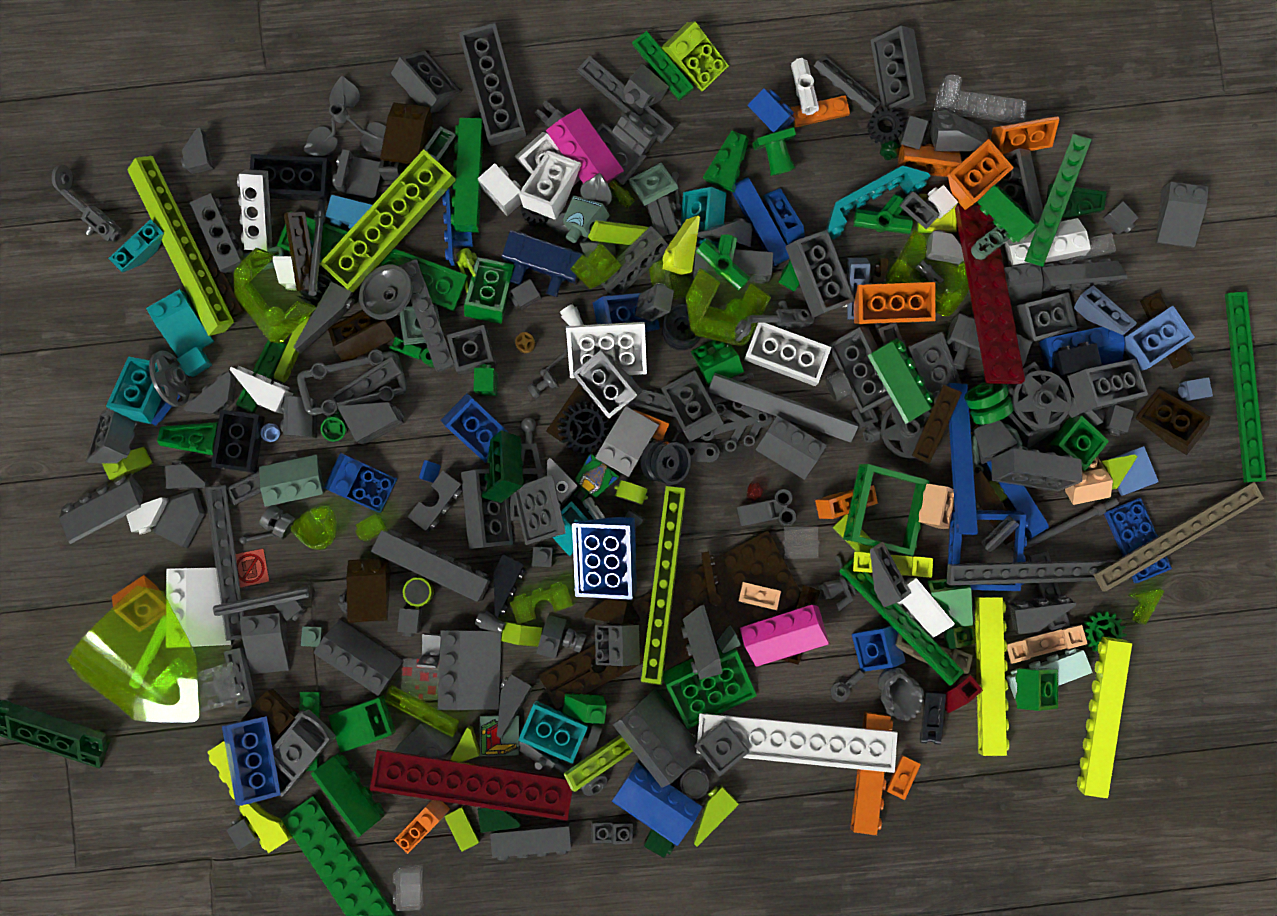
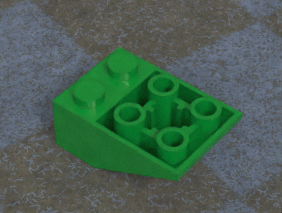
(362, 724)

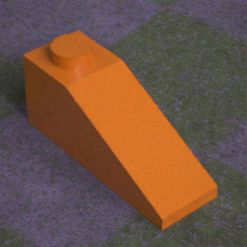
(839, 503)

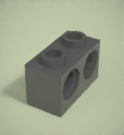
(654, 302)

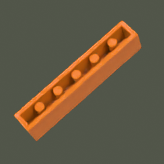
(870, 785)

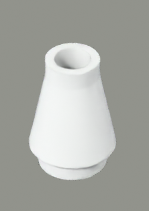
(571, 316)

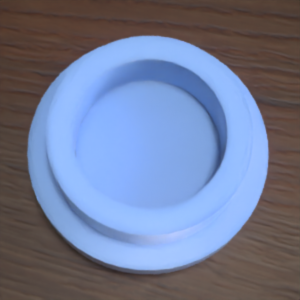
(270, 432)

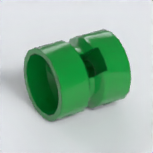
(334, 427)

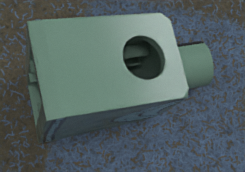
(581, 217)

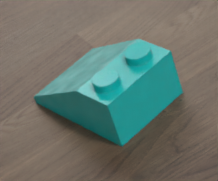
(179, 323)

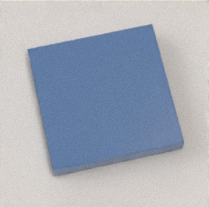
(1140, 474)

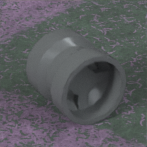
(578, 642)

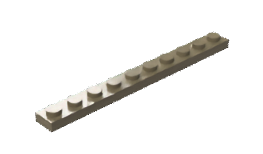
(1178, 536)

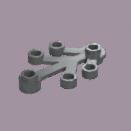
(739, 424)

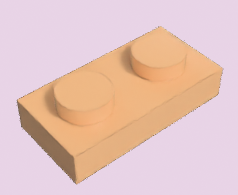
(759, 596)

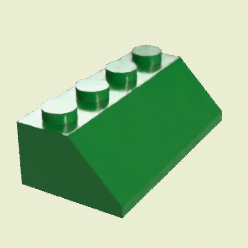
(901, 380)
(348, 794)

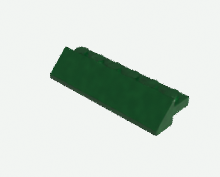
(53, 734)

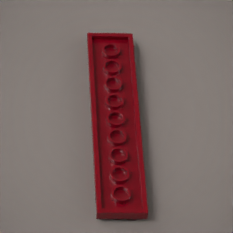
(990, 301)
(471, 784)

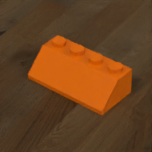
(894, 303)

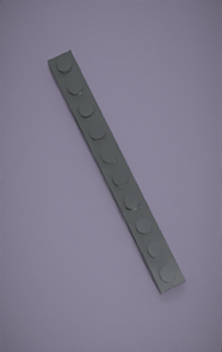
(1024, 572)

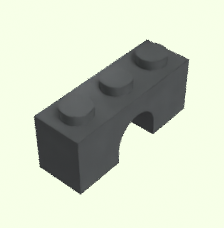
(427, 516)

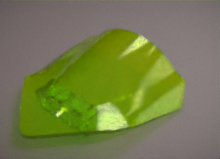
(141, 659)

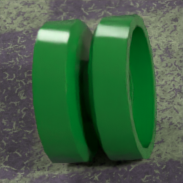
(989, 402)

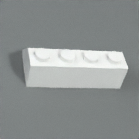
(1069, 242)

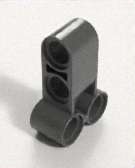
(766, 511)

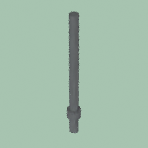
(319, 218)
(1097, 509)

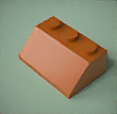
(1025, 135)
(928, 160)
(978, 174)

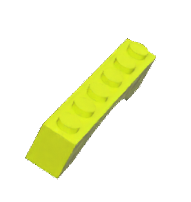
(268, 827)

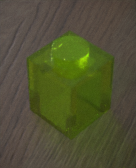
(370, 528)

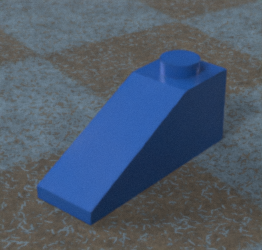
(784, 216)

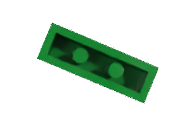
(1007, 214)

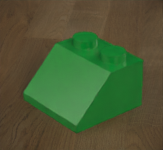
(1079, 440)
(1037, 689)

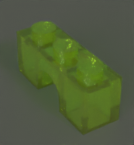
(524, 606)

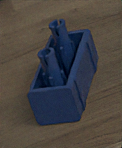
(542, 257)

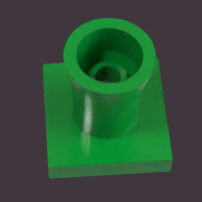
(777, 150)

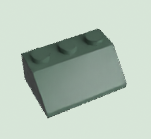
(291, 480)

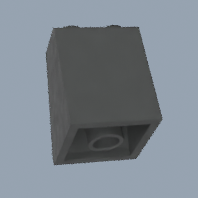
(371, 420)

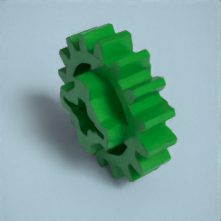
(1108, 626)

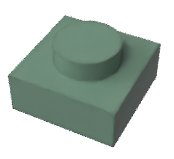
(311, 636)

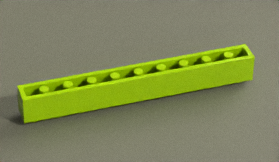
(180, 245)
(663, 585)

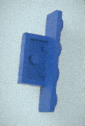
(454, 238)

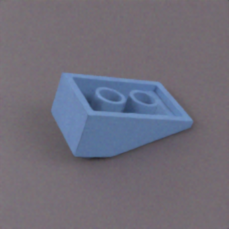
(1157, 338)

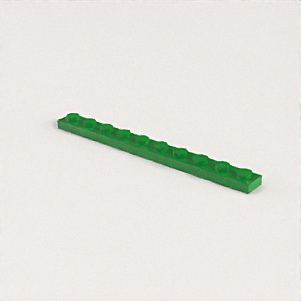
(1245, 387)

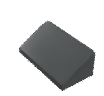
(999, 534)

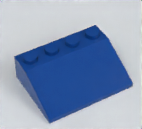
(605, 558)

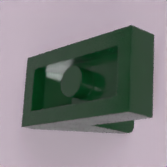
(959, 636)

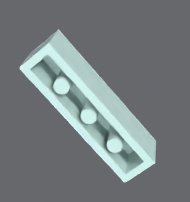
(1069, 665)

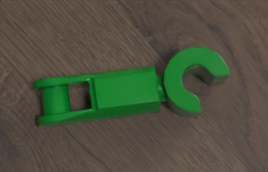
(413, 350)

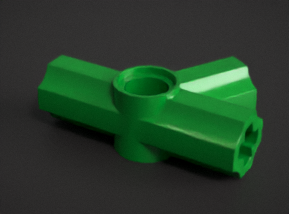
(890, 212)
(725, 253)

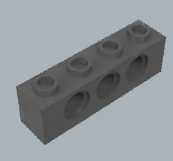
(203, 209)

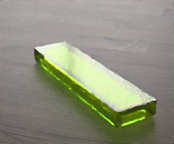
(422, 711)

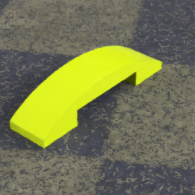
(906, 564)

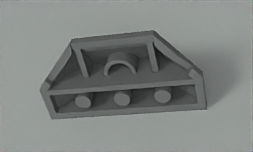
(428, 742)

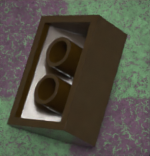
(359, 335)

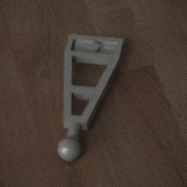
(528, 426)

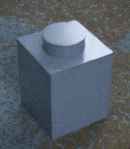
(1195, 389)

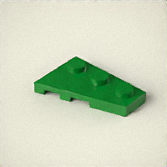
(726, 164)
(190, 437)

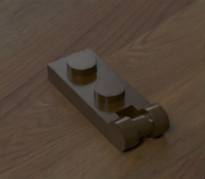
(710, 578)

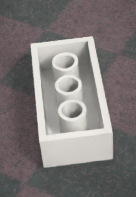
(787, 353)

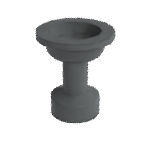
(549, 380)

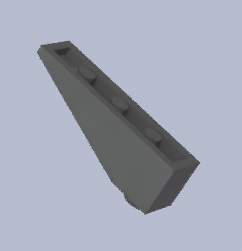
(328, 311)

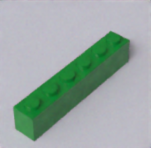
(468, 170)

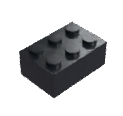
(238, 441)

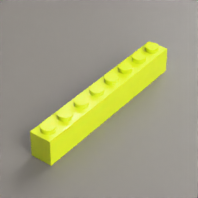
(991, 676)
(1104, 717)

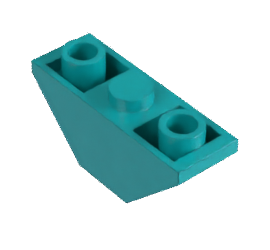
(138, 248)

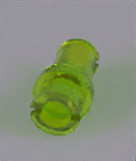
(623, 196)

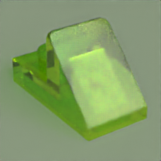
(1149, 601)

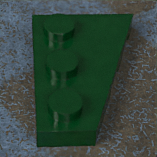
(1083, 202)

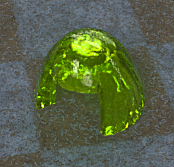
(316, 528)

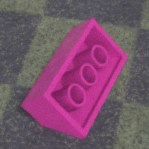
(582, 143)
(785, 635)

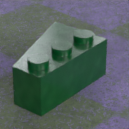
(505, 467)

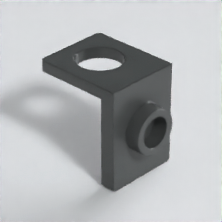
(430, 650)

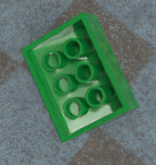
(709, 694)

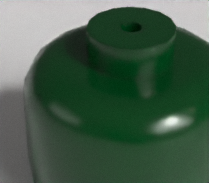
(889, 150)

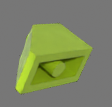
(135, 461)

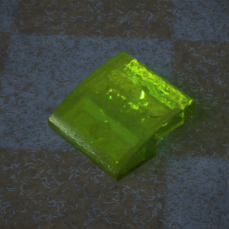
(596, 268)

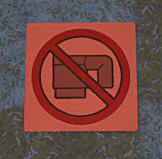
(251, 568)

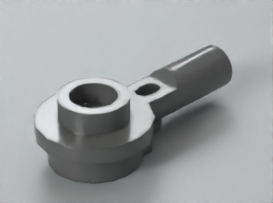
(841, 691)

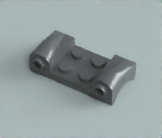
(299, 748)

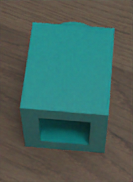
(194, 362)

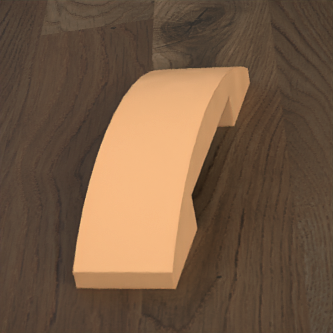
(1046, 643)

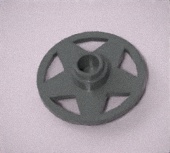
(169, 377)
(1042, 400)
(907, 433)

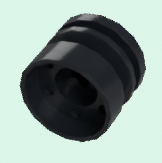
(670, 330)

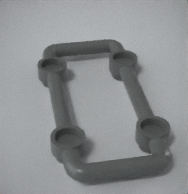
(330, 407)

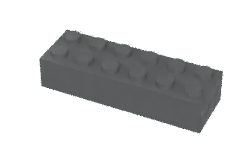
(492, 84)
(431, 565)

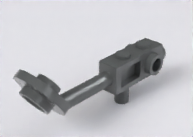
(95, 218)
(782, 318)
(551, 762)

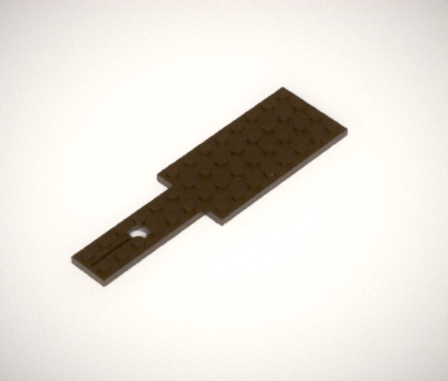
(751, 562)

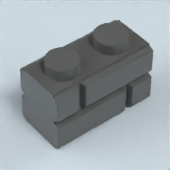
(635, 133)
(663, 218)

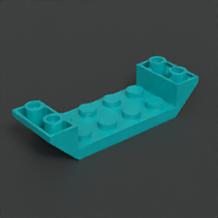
(907, 177)

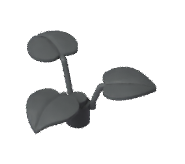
(343, 96)
(594, 189)

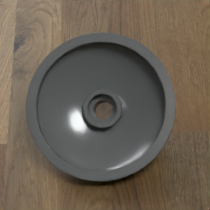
(380, 287)

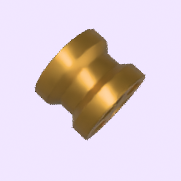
(525, 338)

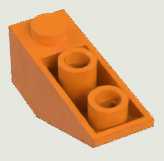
(421, 825)

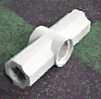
(806, 94)

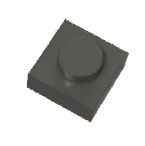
(542, 557)

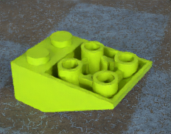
(695, 55)

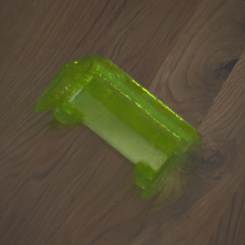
(271, 321)
(719, 323)

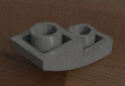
(611, 832)

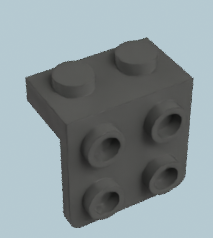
(356, 176)

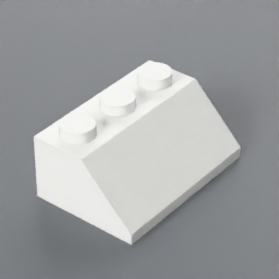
(925, 609)

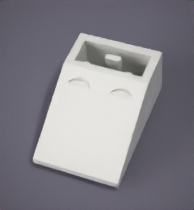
(261, 389)

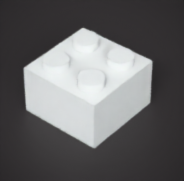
(501, 189)

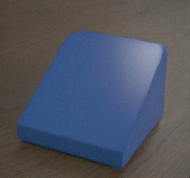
(429, 471)

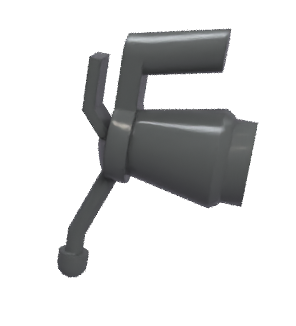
(832, 588)

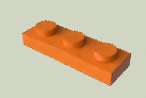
(828, 110)

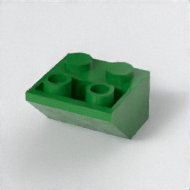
(717, 358)

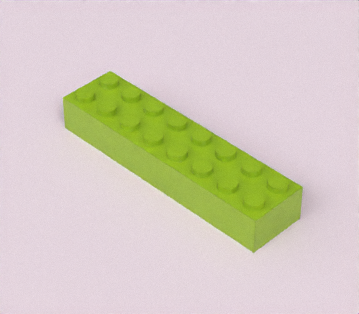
(387, 221)

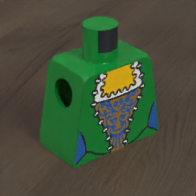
(594, 478)

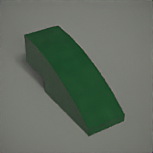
(440, 144)

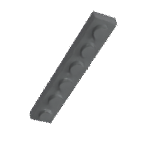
(613, 90)
(428, 318)

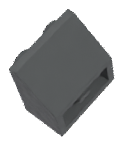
(297, 421)
(617, 645)

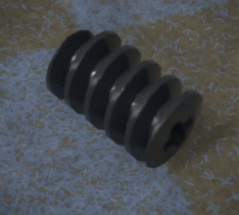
(323, 277)

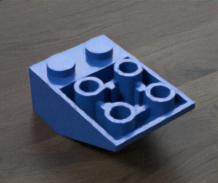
(360, 483)

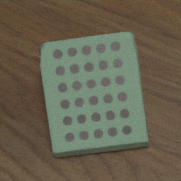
(728, 640)

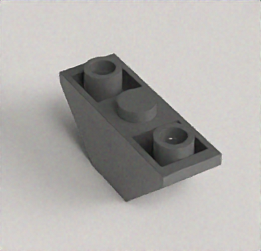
(214, 397)

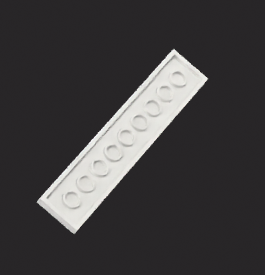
(809, 742)

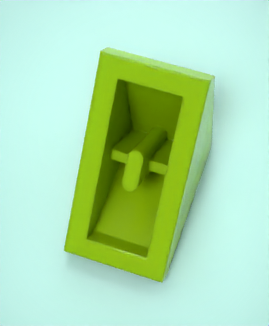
(1118, 468)
(521, 634)
(467, 747)

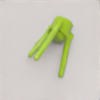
(466, 259)

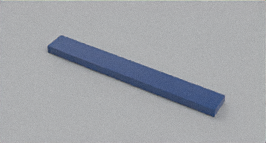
(962, 465)

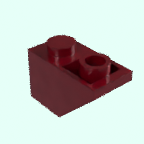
(961, 692)

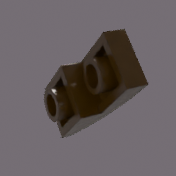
(881, 271)

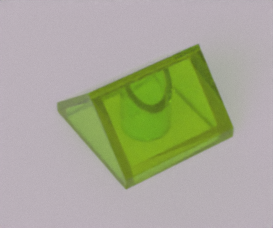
(672, 280)

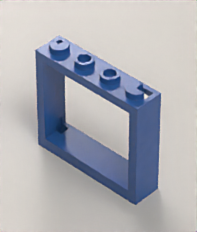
(954, 549)

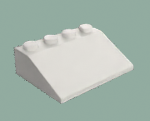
(620, 341)
(192, 598)

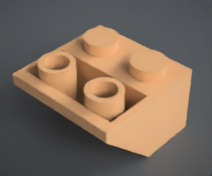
(1095, 484)
(937, 506)

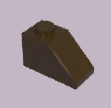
(609, 611)

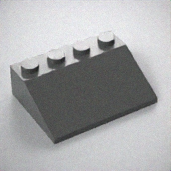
(469, 669)
(658, 738)

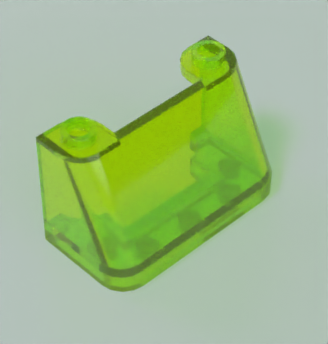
(948, 293)

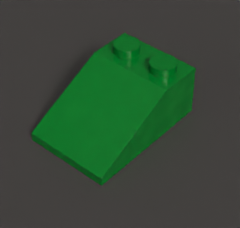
(488, 290)

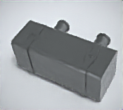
(964, 339)

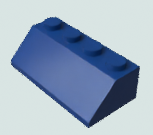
(1109, 345)
(251, 760)
(656, 806)

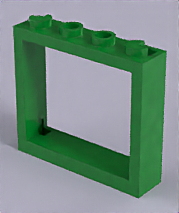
(859, 503)

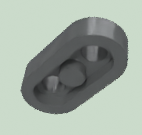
(700, 452)

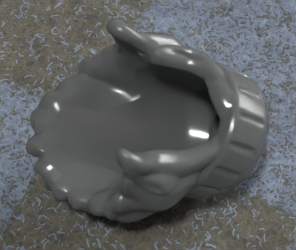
(900, 694)

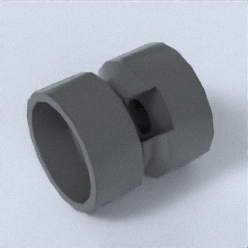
(275, 520)

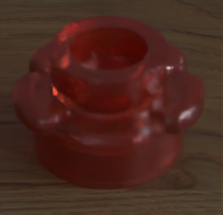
(754, 491)

